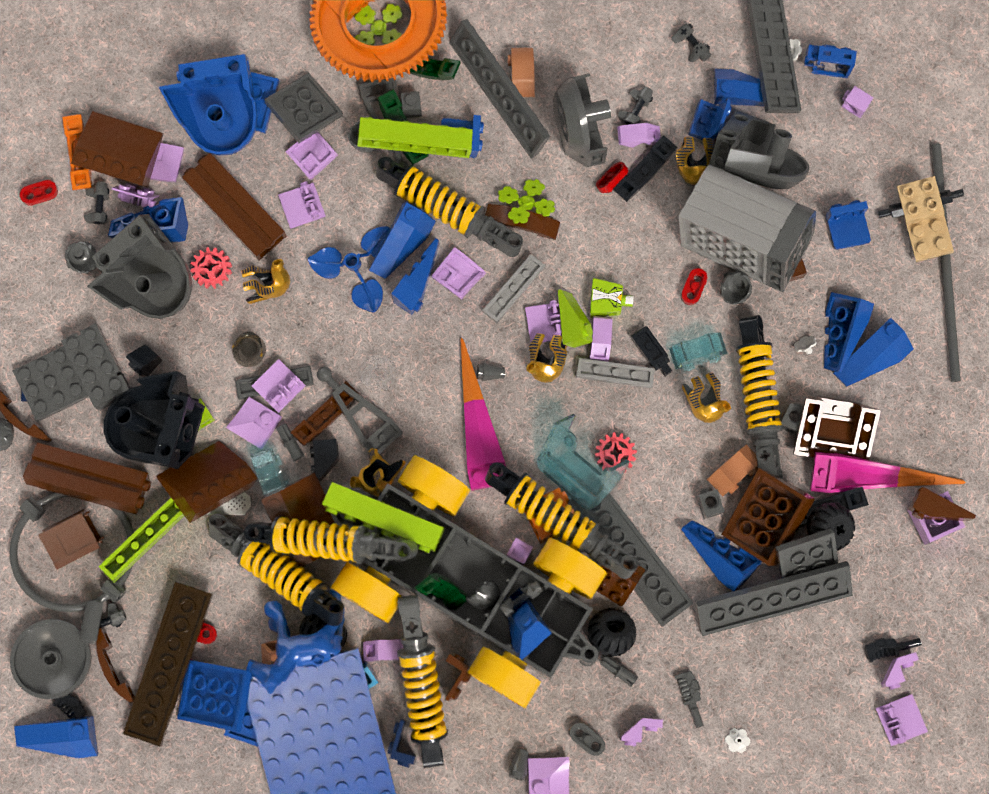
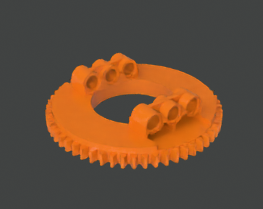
(376, 62)

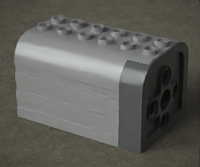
(746, 227)

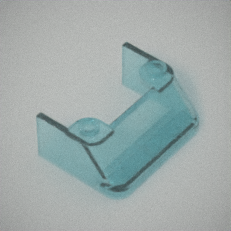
(571, 471)

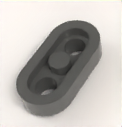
(587, 739)

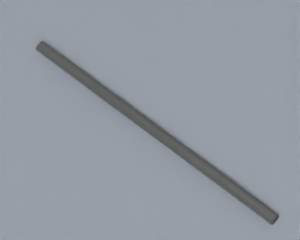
(947, 278)

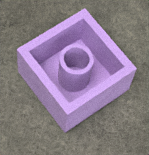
(934, 529)

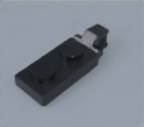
(652, 350)

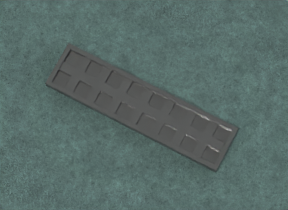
(774, 56)

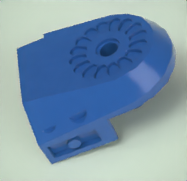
(215, 103)

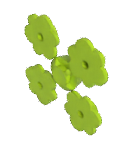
(378, 27)
(526, 202)

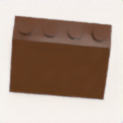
(118, 149)
(207, 480)
(299, 501)
(767, 516)

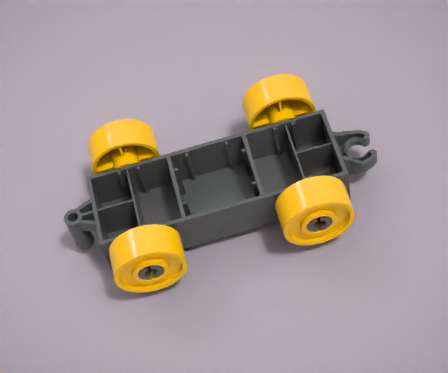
(468, 564)

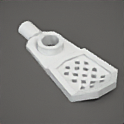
(224, 510)

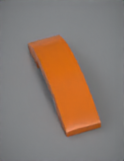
(73, 128)

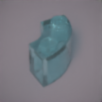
(698, 351)
(268, 470)

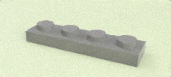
(513, 288)
(615, 373)

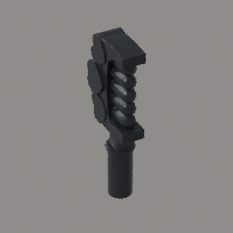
(887, 647)
(70, 706)

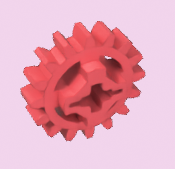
(203, 268)
(624, 452)

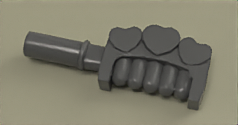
(691, 694)

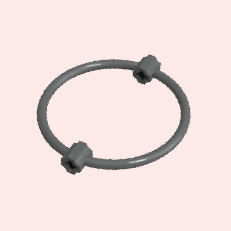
(34, 511)

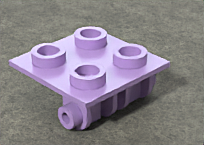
(129, 194)
(302, 205)
(544, 320)
(278, 385)
(901, 720)

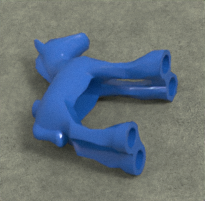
(296, 650)

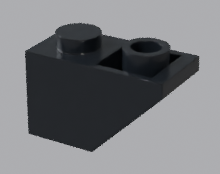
(143, 360)
(325, 457)

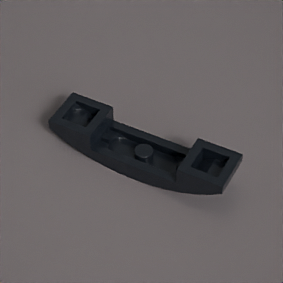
(646, 169)
(850, 499)

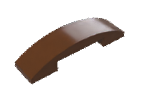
(536, 223)
(321, 418)
(34, 431)
(102, 644)

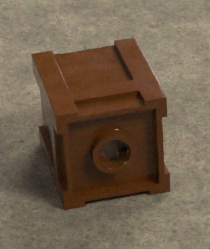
(71, 538)

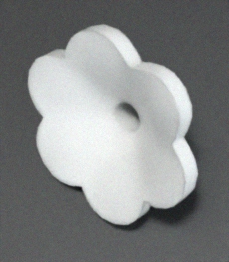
(795, 48)
(805, 344)
(731, 740)

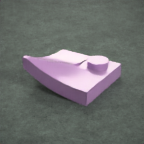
(312, 154)
(167, 163)
(458, 273)
(254, 423)
(548, 775)

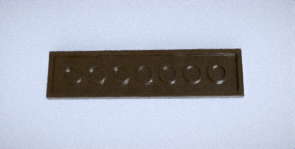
(168, 664)

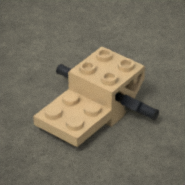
(924, 217)

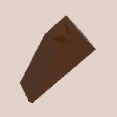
(934, 507)

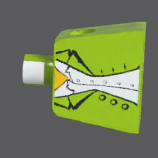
(608, 299)

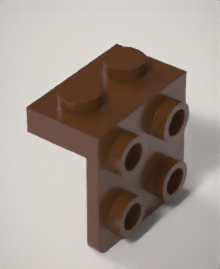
(619, 589)
(458, 662)

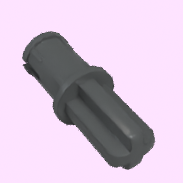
(290, 442)
(619, 670)

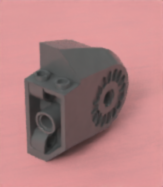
(577, 121)
(758, 153)
(143, 271)

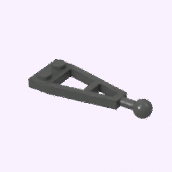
(369, 93)
(383, 436)

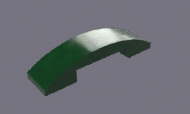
(437, 69)
(391, 109)
(444, 589)

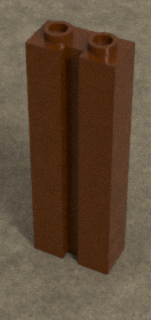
(234, 206)
(87, 478)

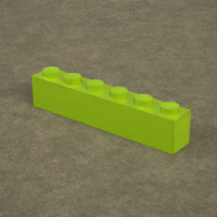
(414, 137)
(383, 517)
(141, 541)

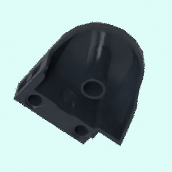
(154, 421)

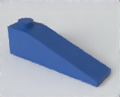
(738, 87)
(168, 215)
(405, 235)
(412, 288)
(847, 323)
(883, 349)
(727, 563)
(526, 627)
(63, 737)

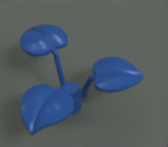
(328, 263)

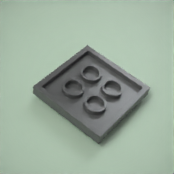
(303, 107)
(50, 384)
(807, 554)

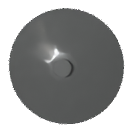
(50, 659)

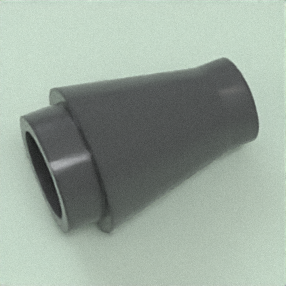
(490, 372)
(518, 767)

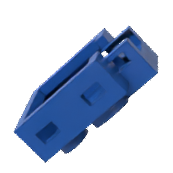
(830, 54)

